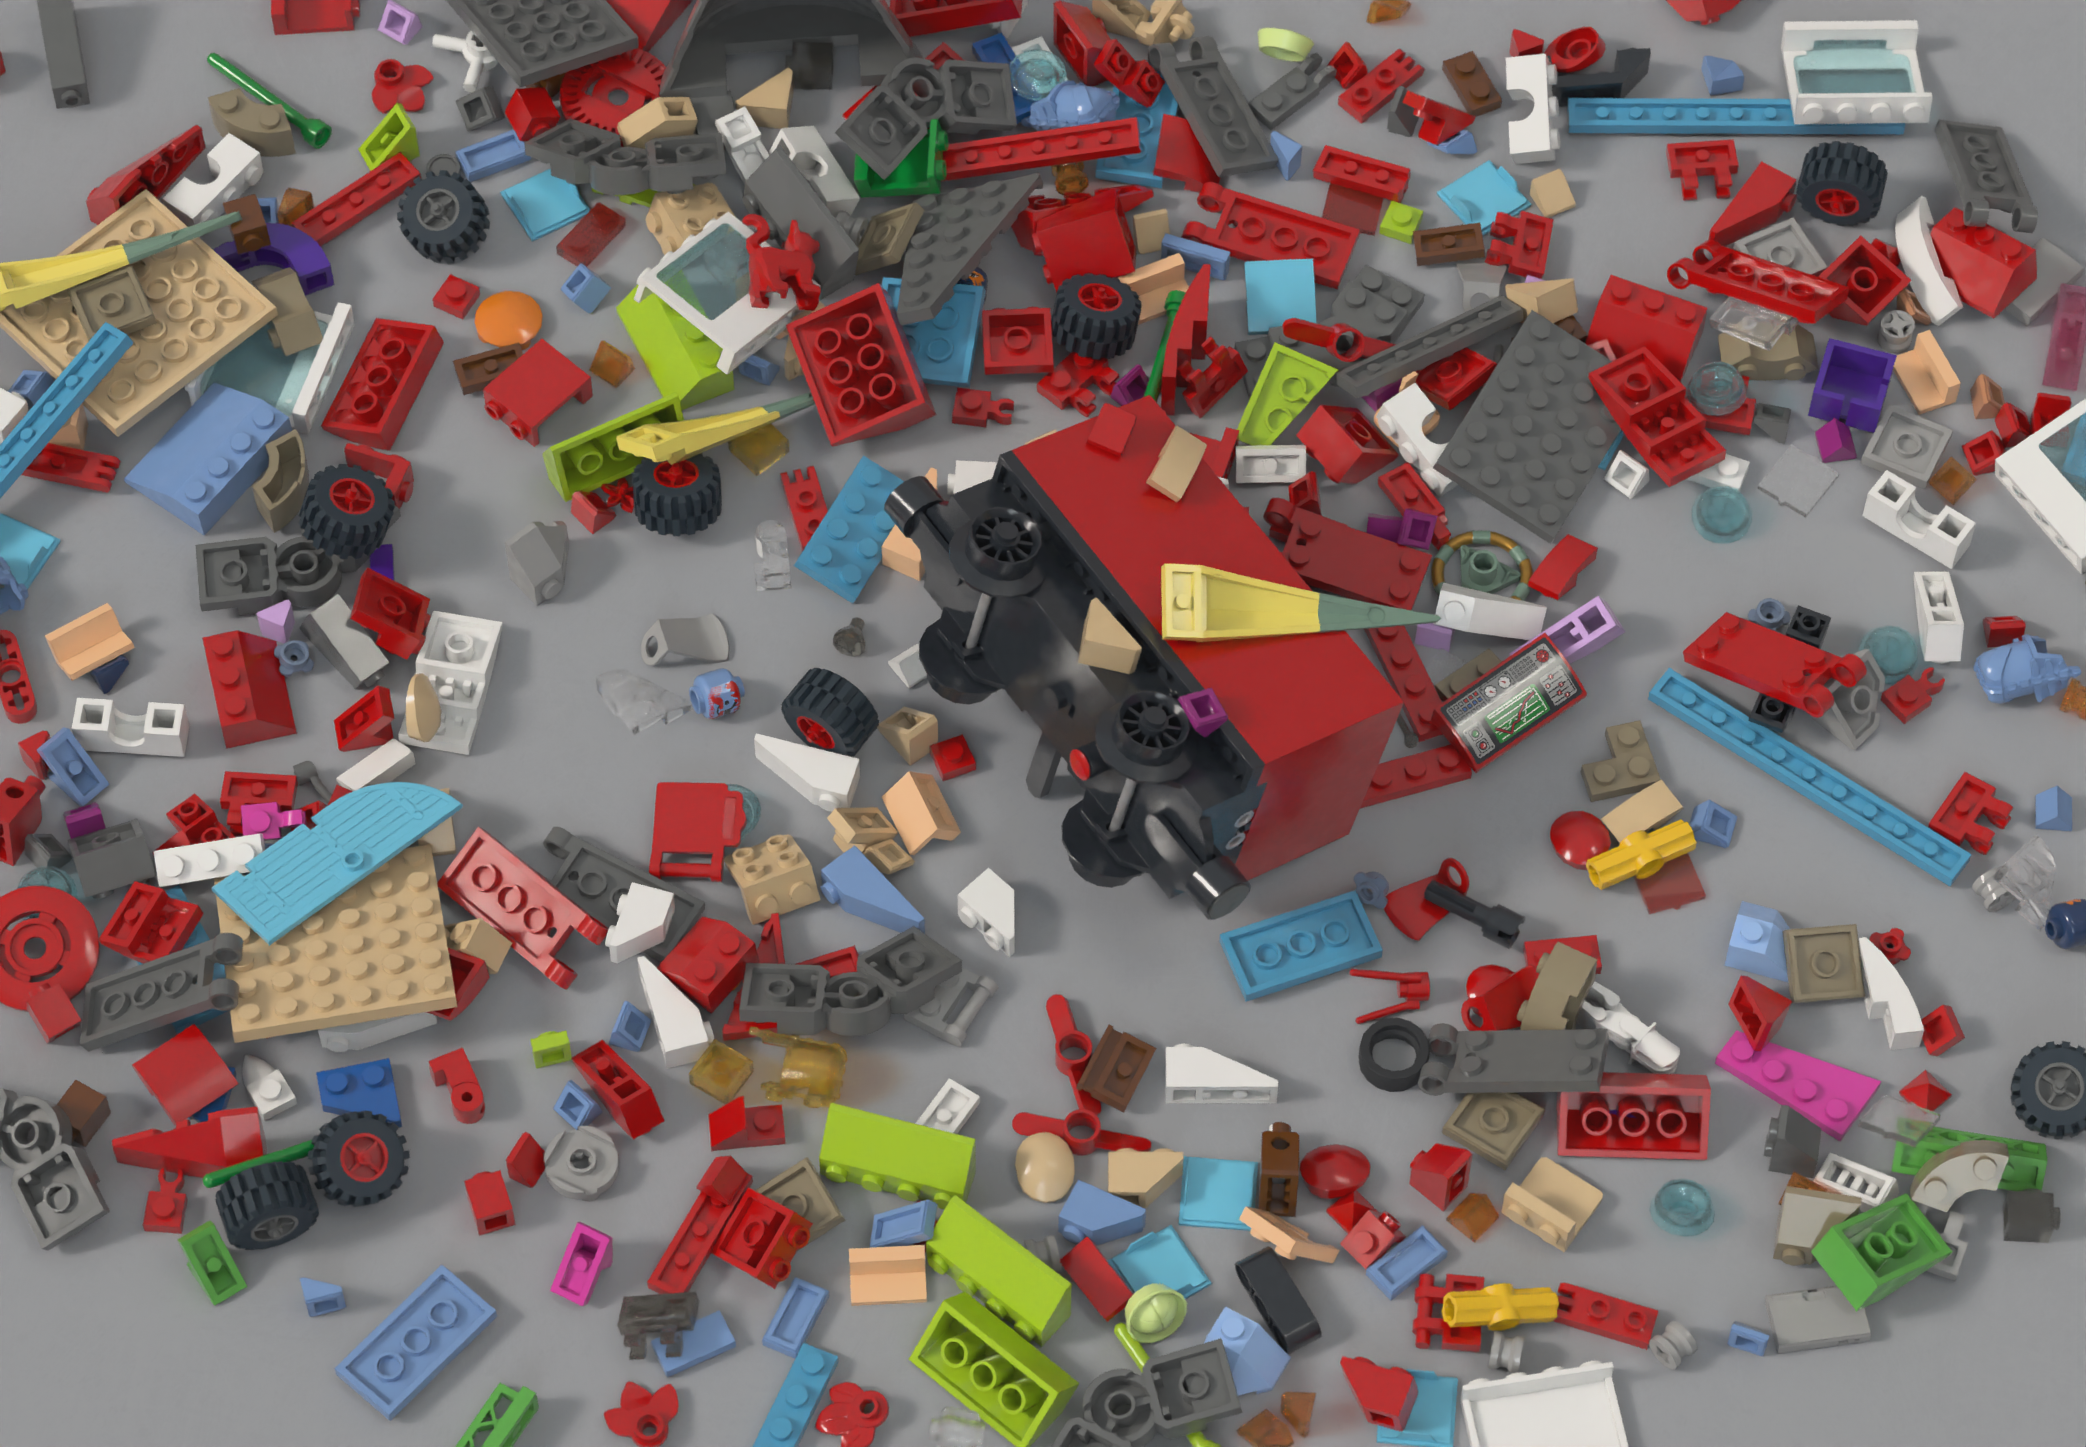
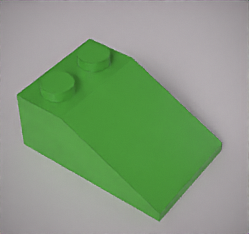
(1880, 1251)

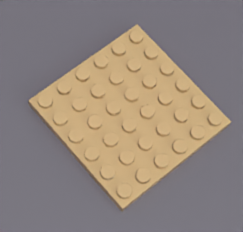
(198, 307)
(352, 962)

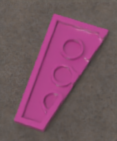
(1812, 1087)

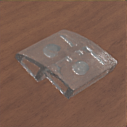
(1751, 322)

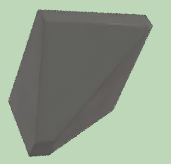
(1773, 420)

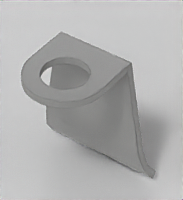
(1480, 278)
(690, 637)

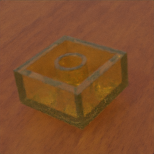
(760, 448)
(721, 1072)

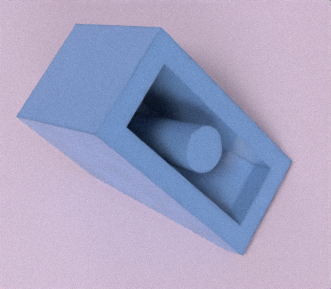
(1098, 1216)

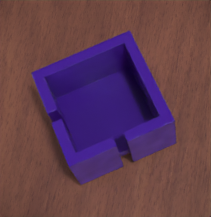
(1852, 385)

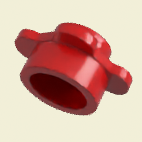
(1895, 938)

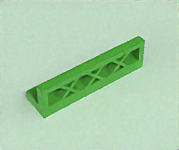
(2023, 1170)
(510, 1425)

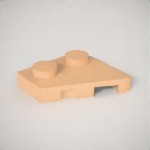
(1289, 1239)

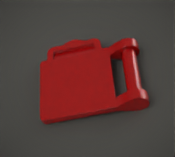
(695, 821)

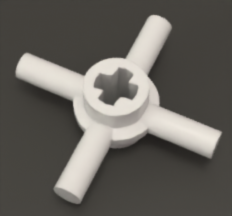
(474, 53)

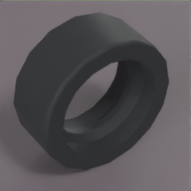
(1393, 1029)

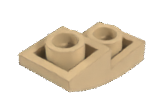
(1177, 464)
(1643, 811)

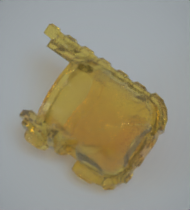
(805, 1065)

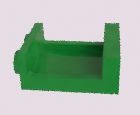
(915, 175)

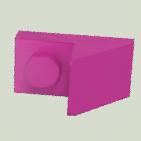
(582, 1263)

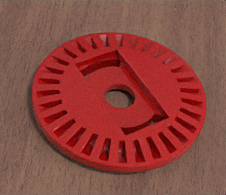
(632, 72)
(69, 940)

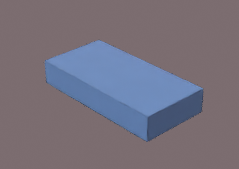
(492, 155)
(1196, 255)
(904, 1225)
(1406, 1262)
(795, 1317)
(708, 1339)

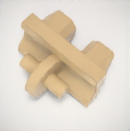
(1169, 23)

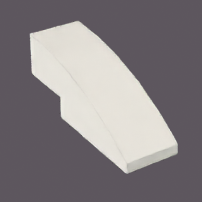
(1889, 998)

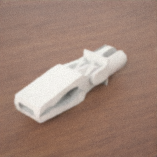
(1643, 1043)

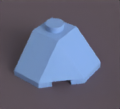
(1758, 942)
(1251, 1352)

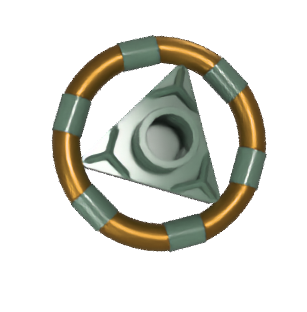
(1481, 568)

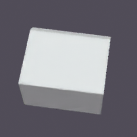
(1627, 474)
(909, 666)

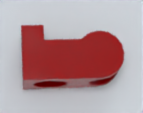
(462, 1084)

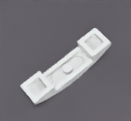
(742, 142)
(1921, 264)

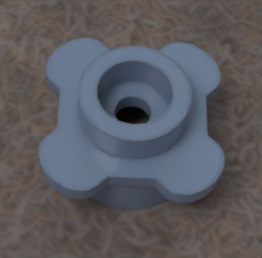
(1772, 608)
(293, 649)
(1376, 883)

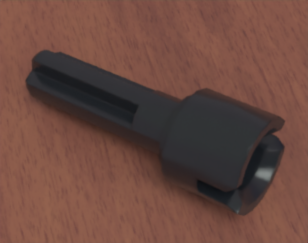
(1497, 923)

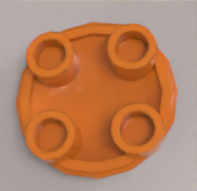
(508, 319)

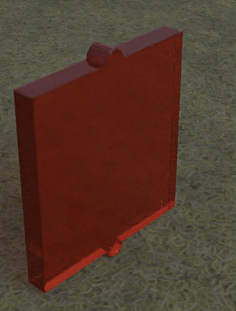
(1353, 208)
(1671, 886)

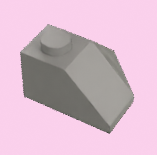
(538, 559)
(1854, 708)

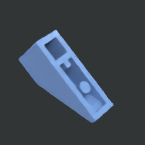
(867, 893)

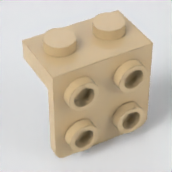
(683, 214)
(773, 877)
(1551, 1203)

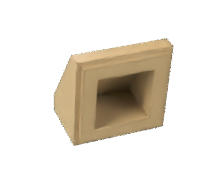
(1552, 193)
(1150, 230)

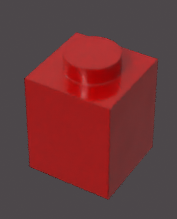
(531, 112)
(52, 1011)
(489, 1202)

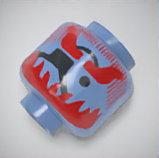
(716, 693)

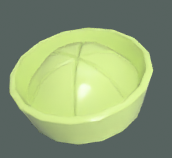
(1284, 44)
(1154, 1313)

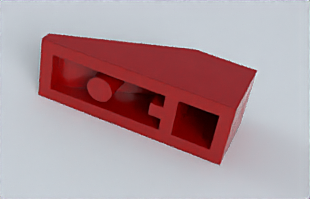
(1756, 205)
(619, 1089)

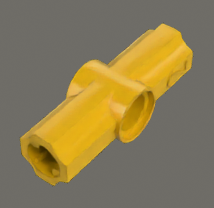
(1641, 854)
(1500, 1307)

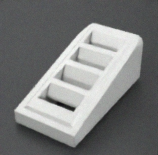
(1876, 1180)

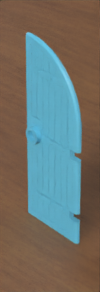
(322, 863)

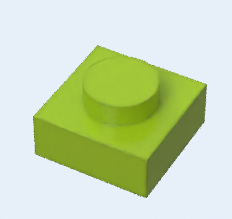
(1401, 222)
(551, 1048)

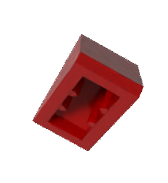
(1758, 1011)

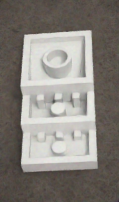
(459, 664)

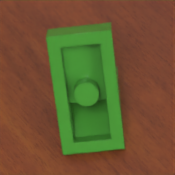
(211, 1263)

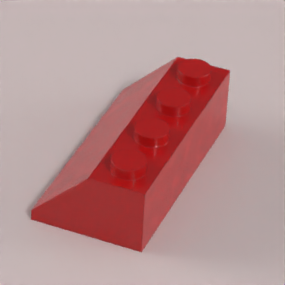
(1669, 1111)

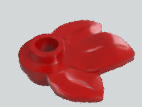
(402, 88)
(643, 1411)
(847, 1417)

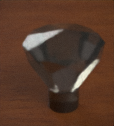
(850, 638)

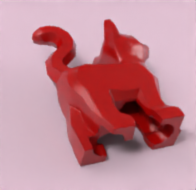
(781, 269)

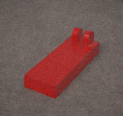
(1362, 173)

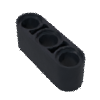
(1278, 1300)

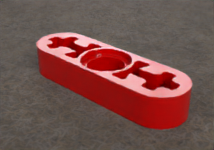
(20, 686)

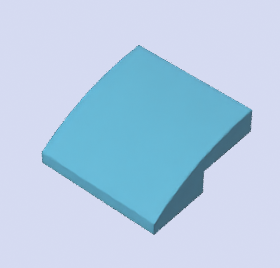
(1278, 292)

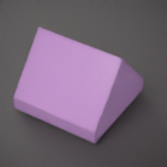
(399, 22)
(277, 621)
(1434, 636)

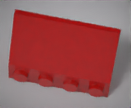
(860, 367)

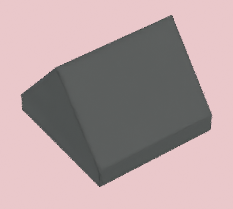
(46, 850)

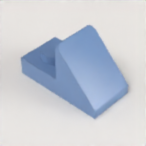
(72, 767)

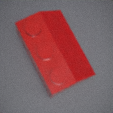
(1983, 262)
(1642, 316)
(248, 688)

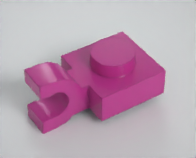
(268, 820)

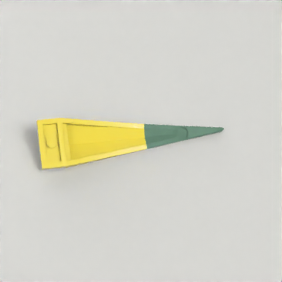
(38, 278)
(691, 437)
(1222, 605)

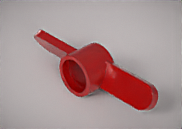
(1327, 337)
(1067, 1037)
(1029, 1124)

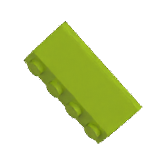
(674, 351)
(594, 455)
(896, 1156)
(999, 1272)
(993, 1370)

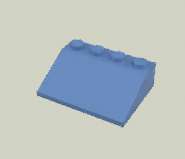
(210, 456)

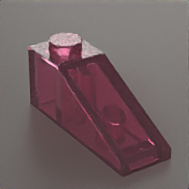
(2066, 338)

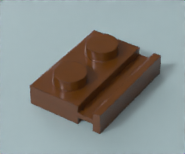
(1116, 1068)

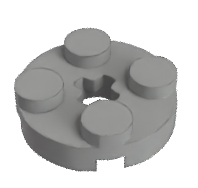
(585, 1182)

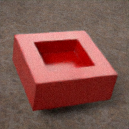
(456, 296)
(952, 757)
(1941, 1030)

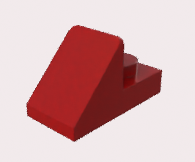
(1440, 119)
(366, 721)
(743, 1127)

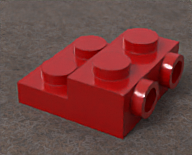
(1017, 341)
(392, 612)
(762, 1238)

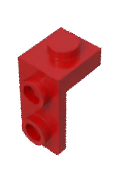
(392, 467)

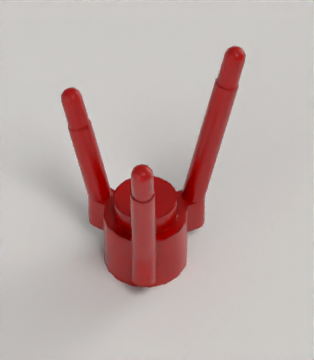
(1410, 985)

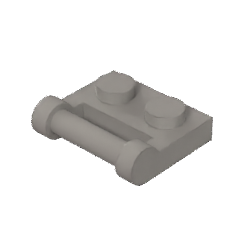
(934, 1014)

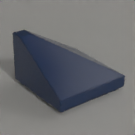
(109, 673)

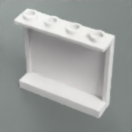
(1545, 1409)

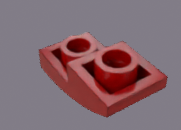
(1131, 77)
(1561, 567)
(197, 821)
(1097, 1278)

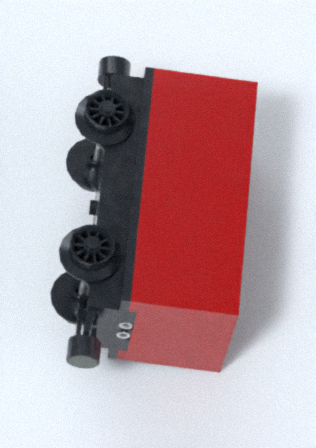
(1014, 587)

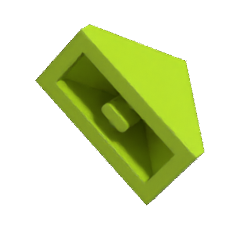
(391, 136)

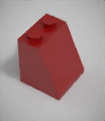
(1086, 240)

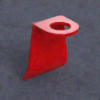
(1414, 913)
(1502, 1003)

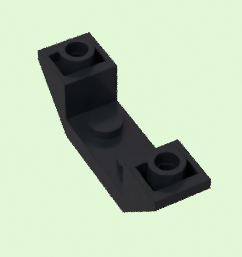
(1629, 70)
(1808, 628)

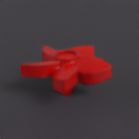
(620, 494)

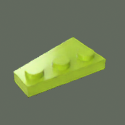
(1281, 394)

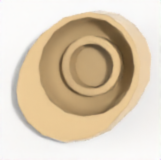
(422, 709)
(1044, 1167)

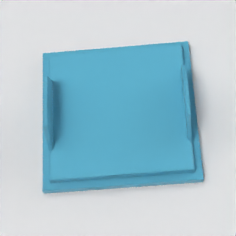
(1482, 194)
(545, 204)
(24, 549)
(1217, 1192)
(1160, 1260)
(1432, 1414)

